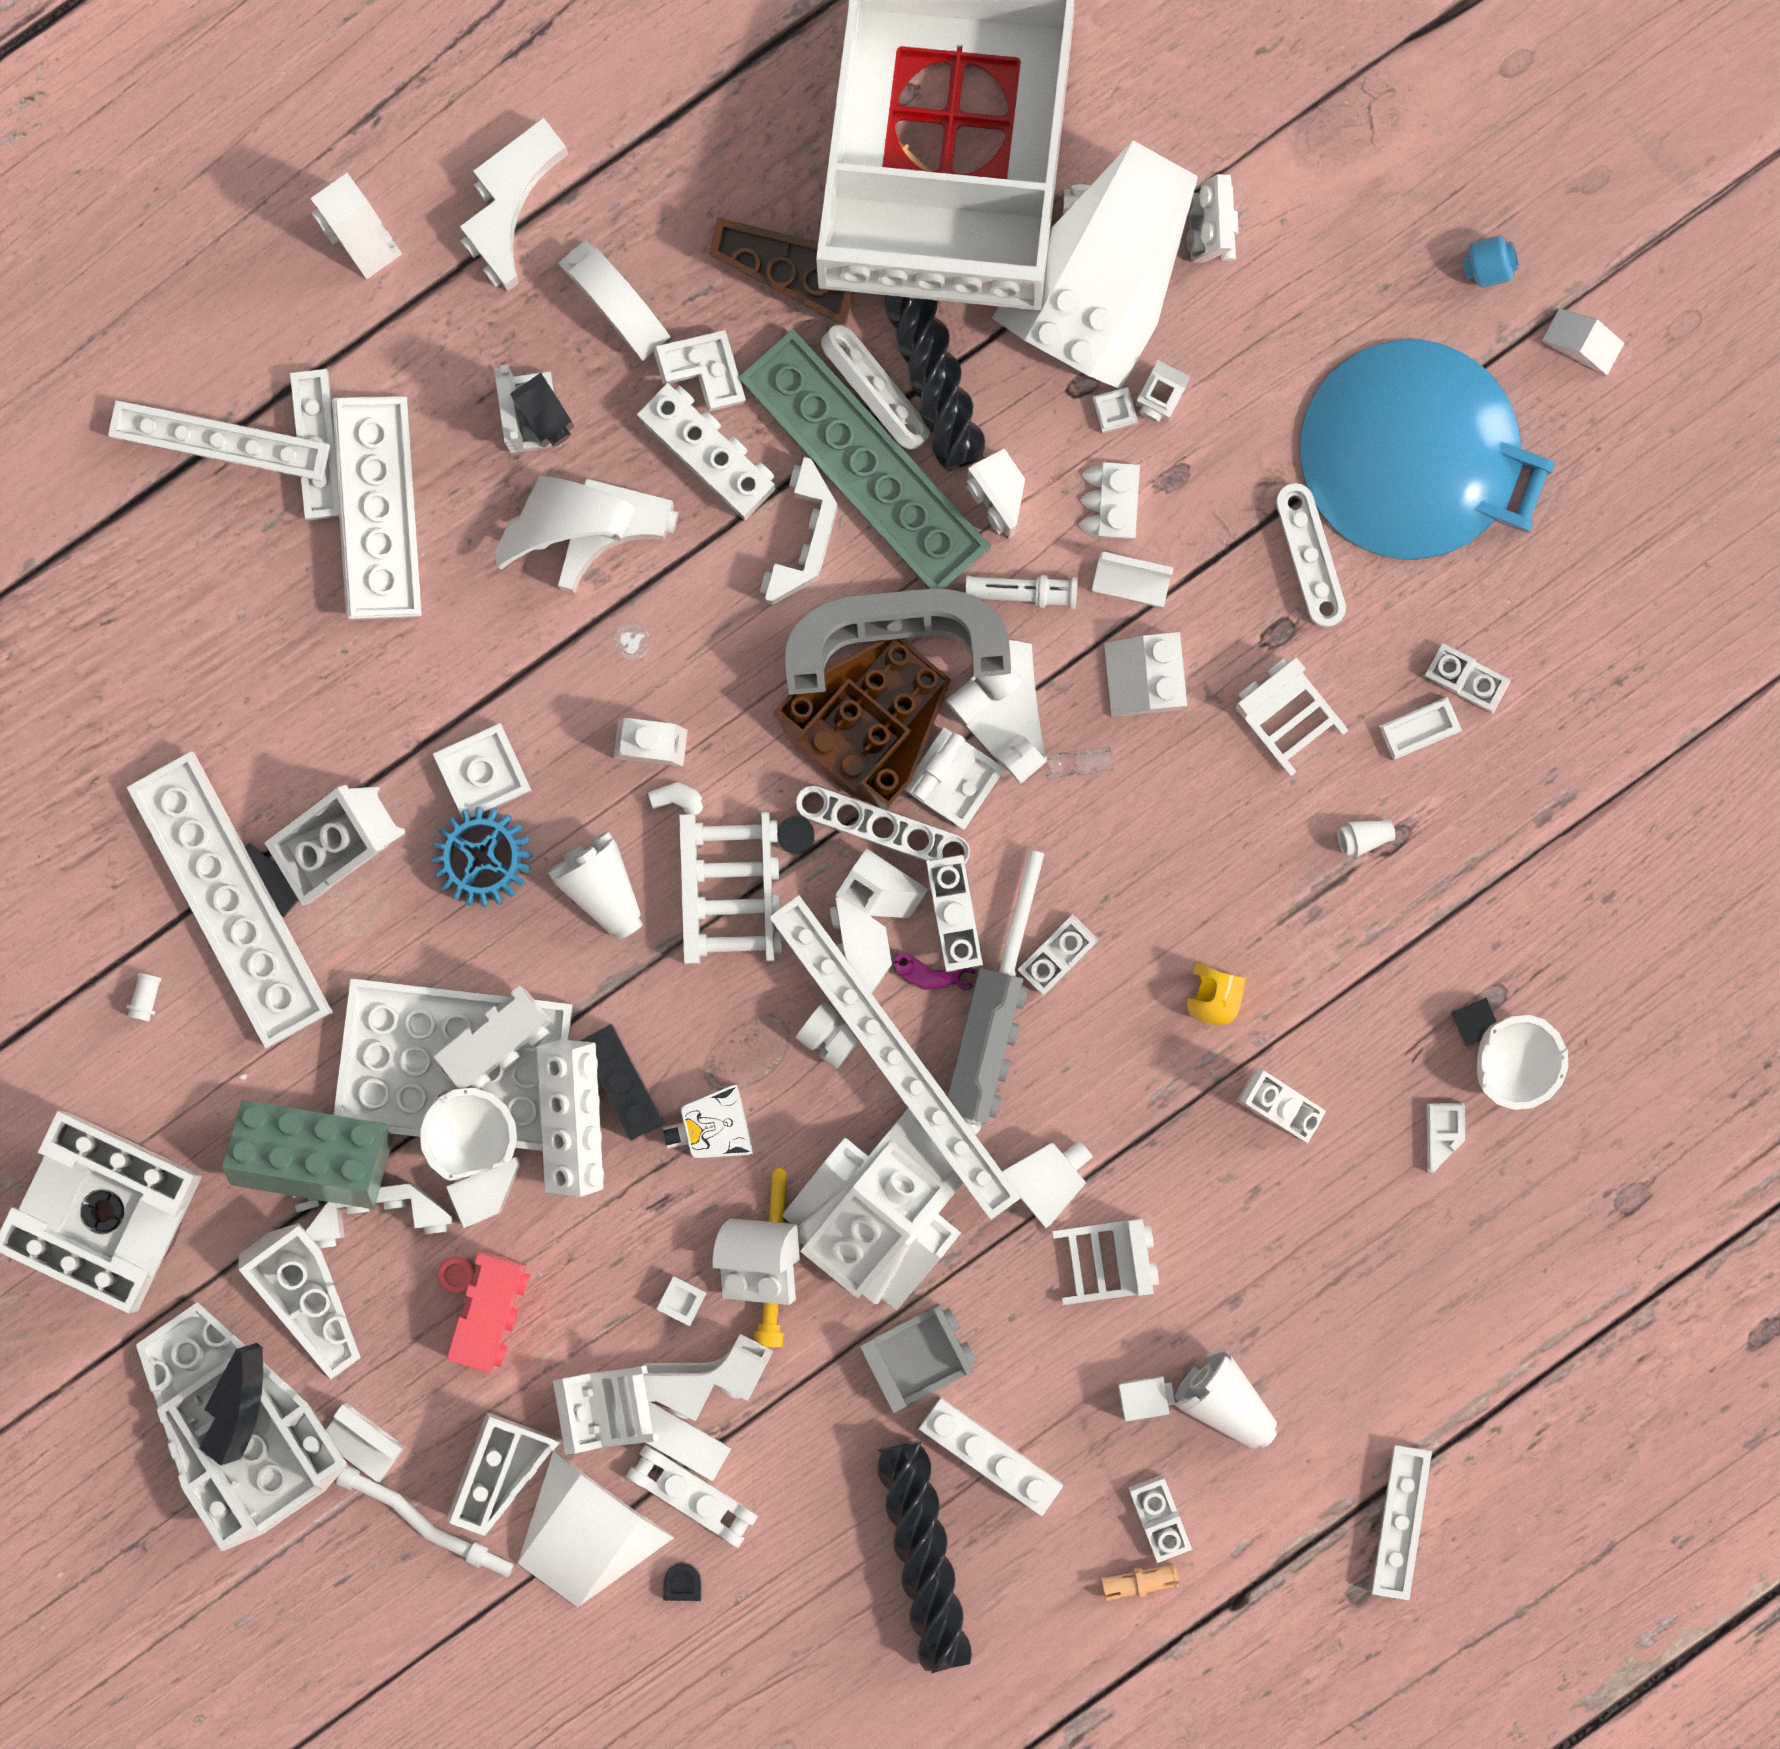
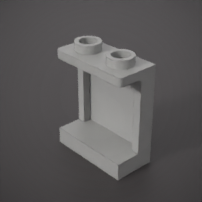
(918, 1357)

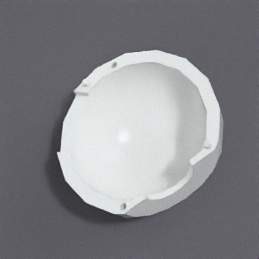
(1521, 1062)
(467, 1134)

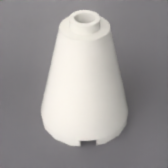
(1226, 1401)

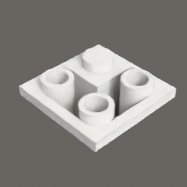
(1000, 487)

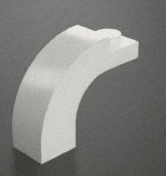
(614, 299)

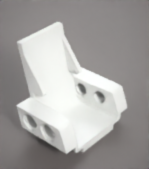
(877, 1215)

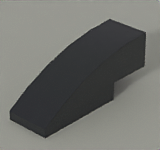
(235, 1406)

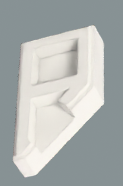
(1444, 1132)

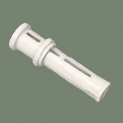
(1041, 591)

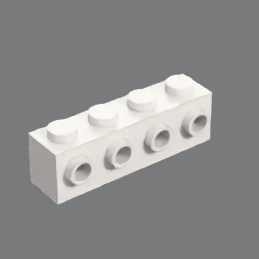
(706, 451)
(570, 1117)

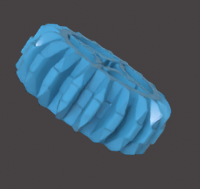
(491, 842)

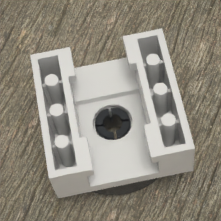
(59, 1220)

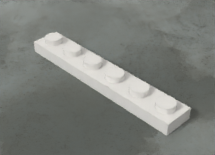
(219, 440)

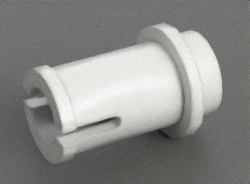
(143, 997)

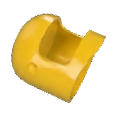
(1217, 997)

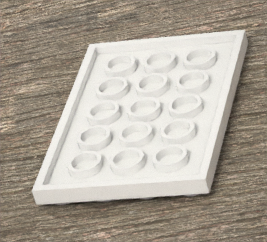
(391, 1048)

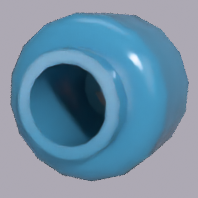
(1491, 261)

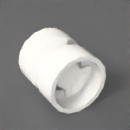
(828, 1034)

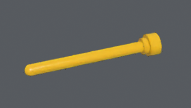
(769, 1332)

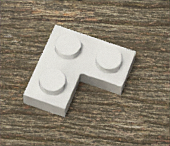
(708, 359)

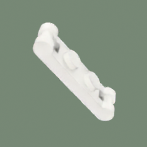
(692, 1495)

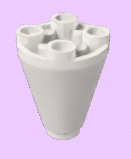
(600, 885)

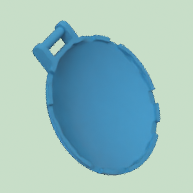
(1415, 451)

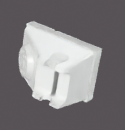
(332, 840)

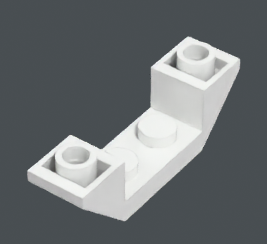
(786, 580)
(426, 1214)

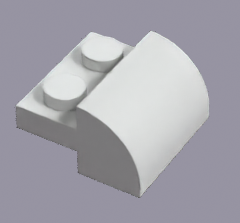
(757, 1260)

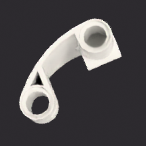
(562, 512)
(1005, 714)

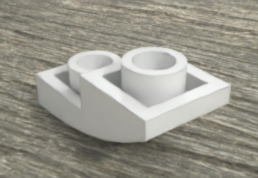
(1467, 678)
(1058, 955)
(1160, 1518)

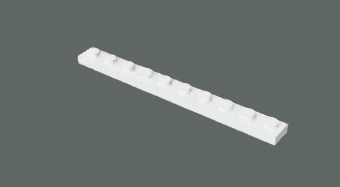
(895, 1057)

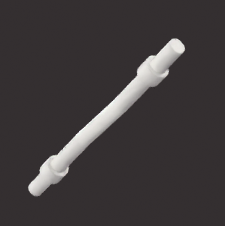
(475, 1554)

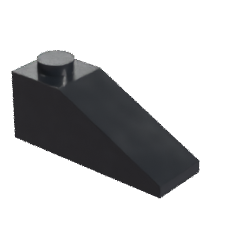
(543, 411)

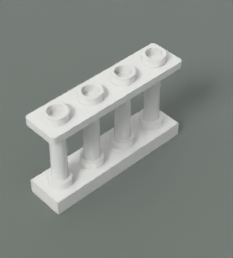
(698, 907)

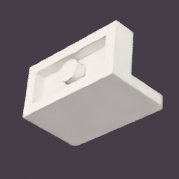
(1132, 579)
(363, 1442)

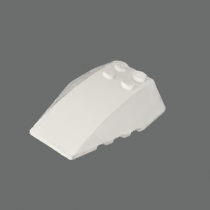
(1109, 267)
(288, 1452)

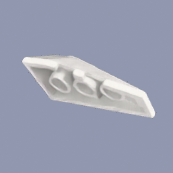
(298, 1287)

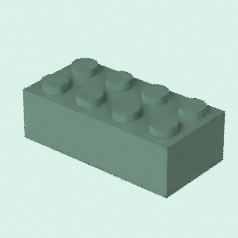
(307, 1154)

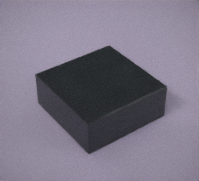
(1473, 1020)

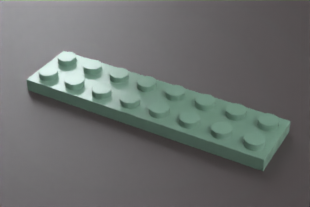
(864, 462)

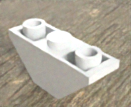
(954, 913)
(863, 944)
(1281, 1105)

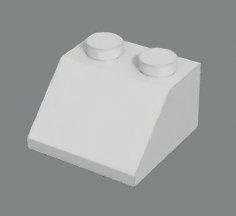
(1145, 674)

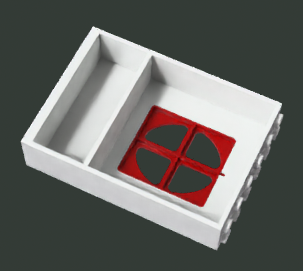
(938, 230)

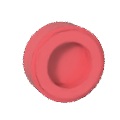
(455, 1274)

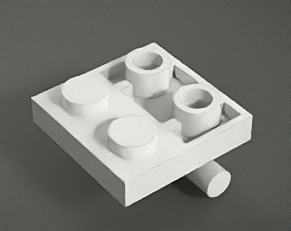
(1212, 221)
(954, 778)

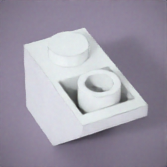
(881, 888)
(483, 1194)

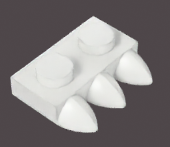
(1114, 501)

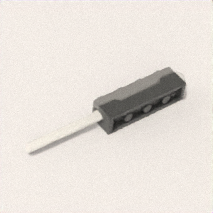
(991, 1018)

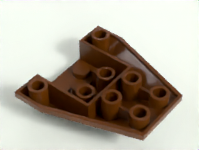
(869, 719)

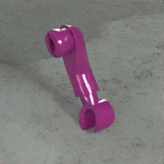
(926, 978)

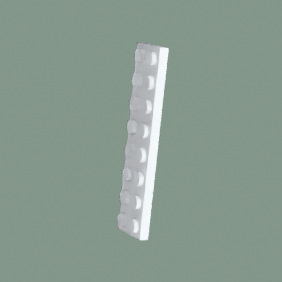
(229, 900)

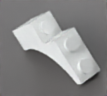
(508, 181)

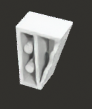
(350, 219)
(494, 1040)
(497, 1469)

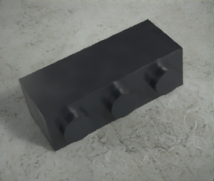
(624, 1084)

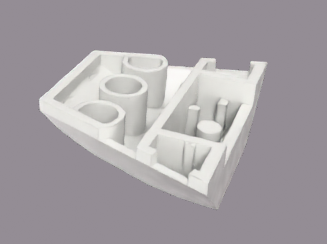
(584, 1534)

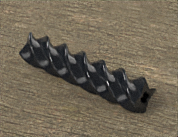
(936, 380)
(922, 1546)

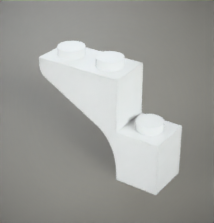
(688, 1385)

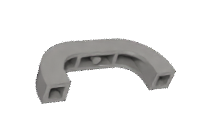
(895, 617)

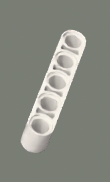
(868, 816)

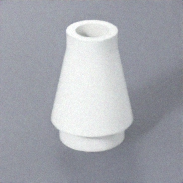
(1362, 836)

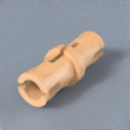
(1140, 1582)

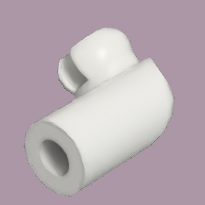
(678, 794)

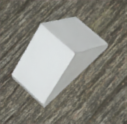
(1583, 340)

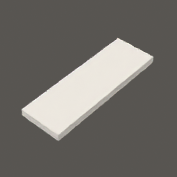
(376, 508)

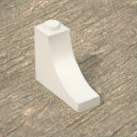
(650, 520)

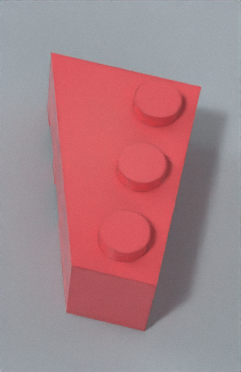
(488, 1312)

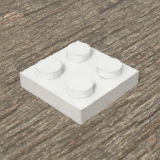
(482, 771)

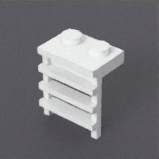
(516, 431)
(1264, 701)
(1133, 1265)
(603, 1409)

